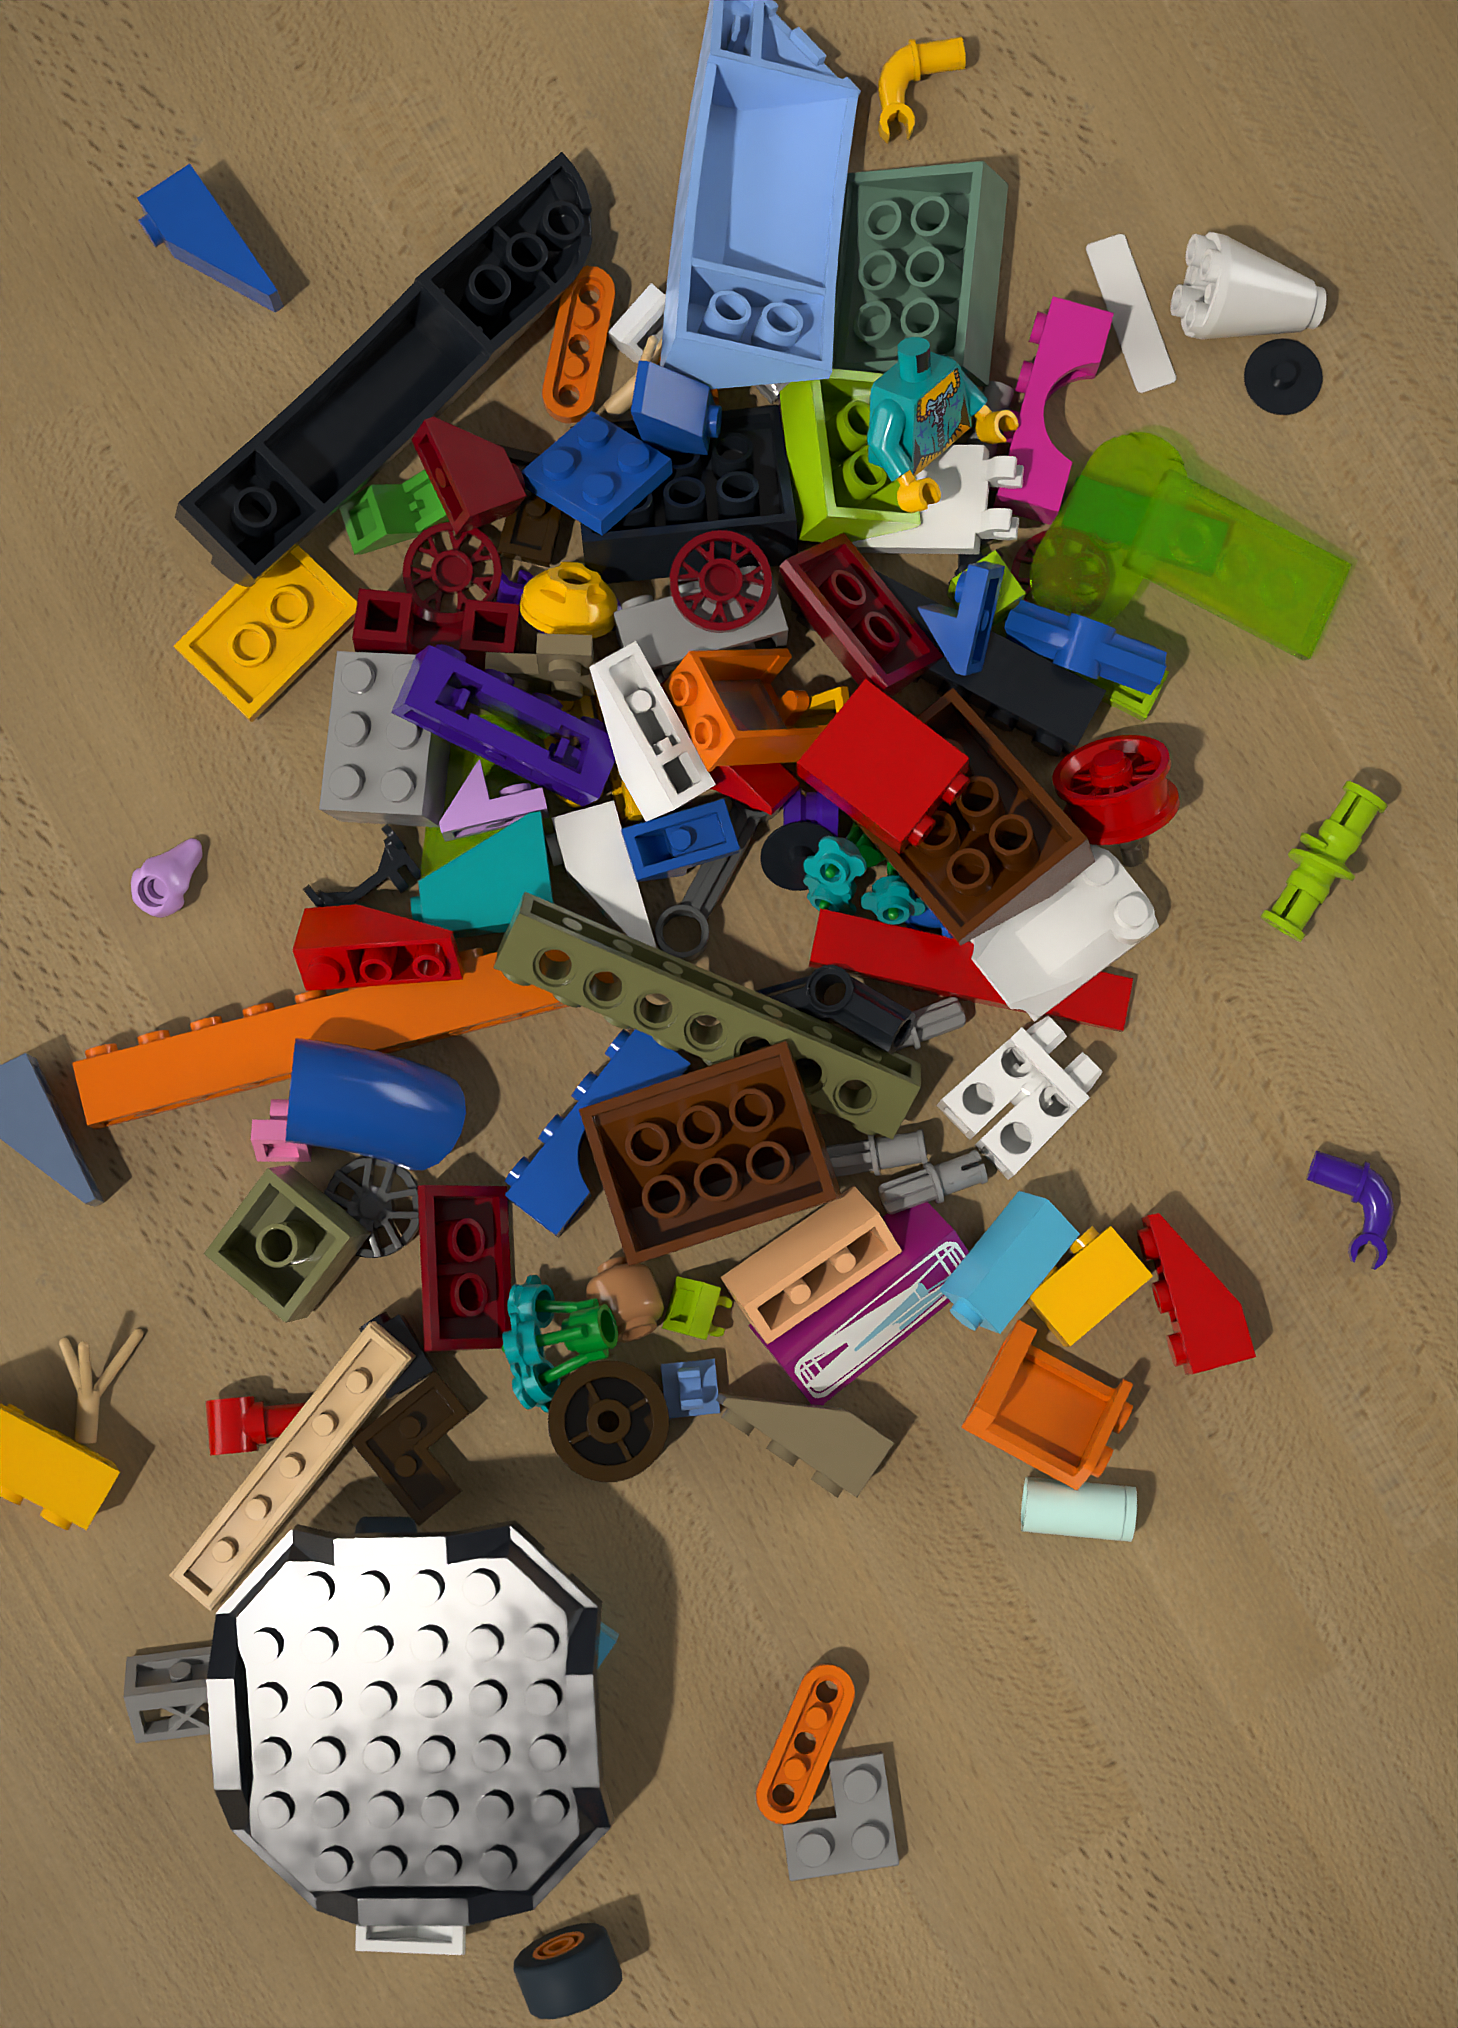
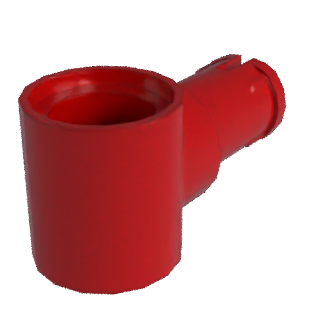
(244, 1424)

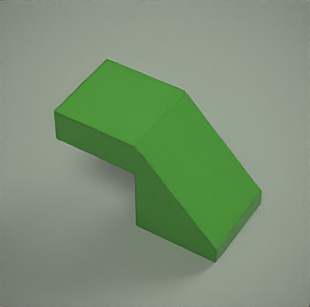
(391, 513)

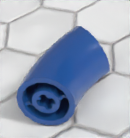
(372, 1105)

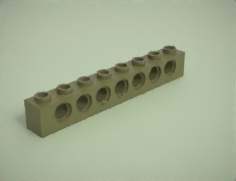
(695, 992)

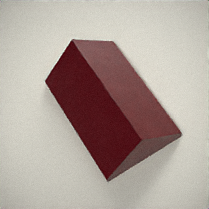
(857, 615)
(464, 1266)

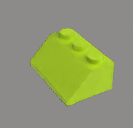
(829, 461)

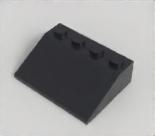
(733, 488)

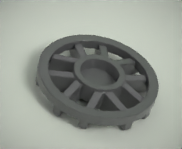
(375, 1205)

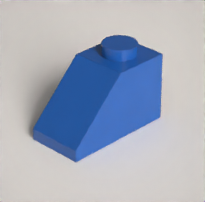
(674, 410)

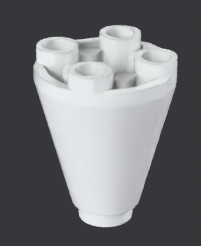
(1242, 292)

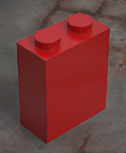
(884, 767)

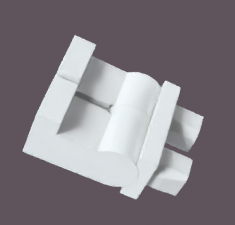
(1029, 1080)

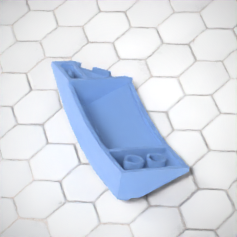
(758, 205)

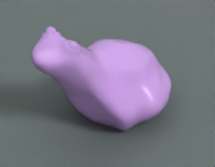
(165, 878)

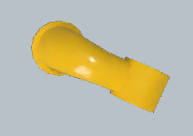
(908, 65)

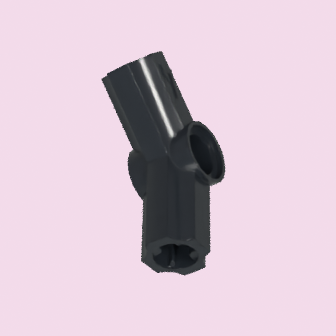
(860, 1011)

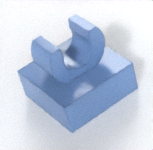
(690, 1388)

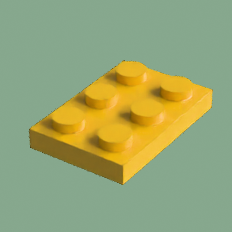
(268, 632)

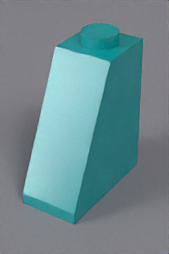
(486, 883)

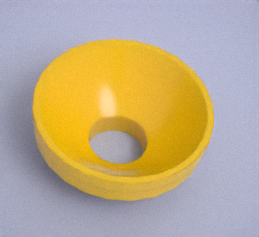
(569, 601)

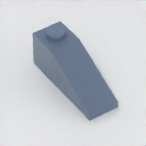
(38, 1130)

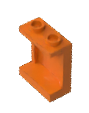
(1047, 1411)

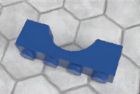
(552, 1183)

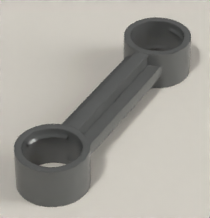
(711, 882)

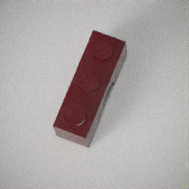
(397, 625)

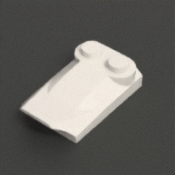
(1066, 938)

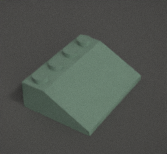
(919, 263)

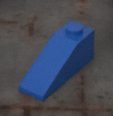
(200, 235)

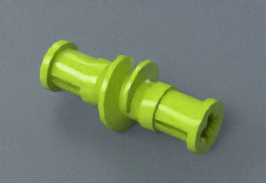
(1324, 861)

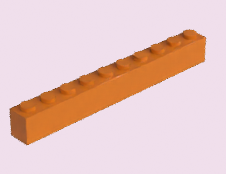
(259, 1048)

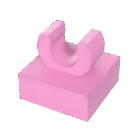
(270, 1135)

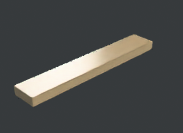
(292, 1465)

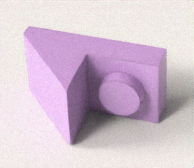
(476, 813)

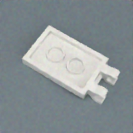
(961, 515)

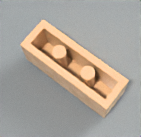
(811, 1264)

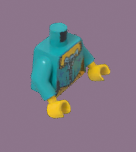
(919, 413)

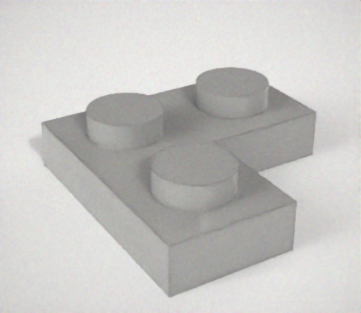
(860, 1832)

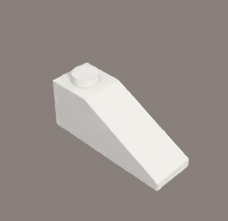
(647, 735)
(600, 867)

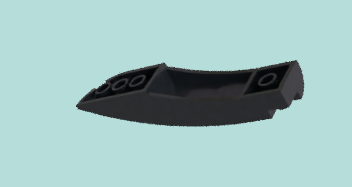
(394, 377)

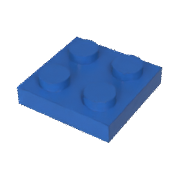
(596, 472)

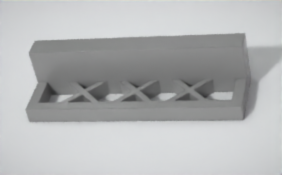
(168, 1682)

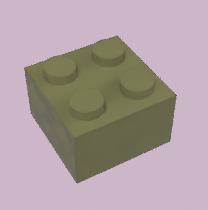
(287, 1243)

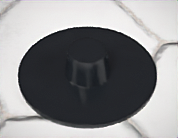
(1283, 376)
(787, 849)

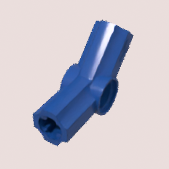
(1086, 646)

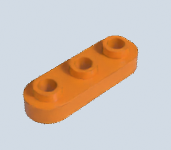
(579, 323)
(800, 1768)

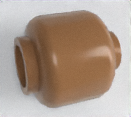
(630, 1296)

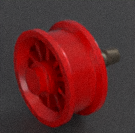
(1118, 791)

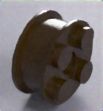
(576, 1415)

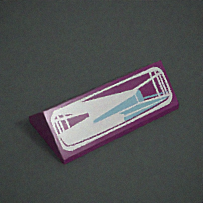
(876, 1312)

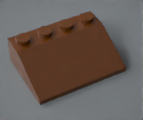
(996, 844)
(709, 1153)

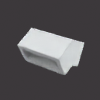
(639, 323)

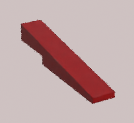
(946, 969)

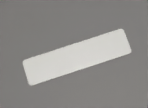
(1132, 313)

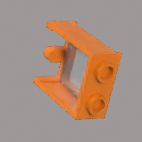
(734, 709)

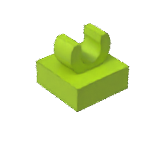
(693, 1309)

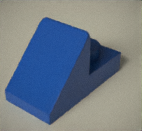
(966, 631)
(680, 841)

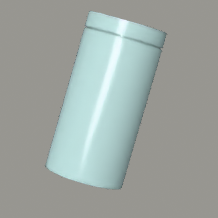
(1090, 1512)

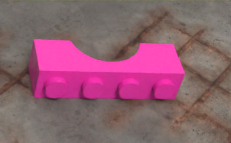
(1068, 351)

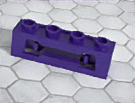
(444, 682)

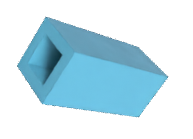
(1008, 1262)

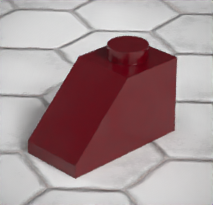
(468, 474)

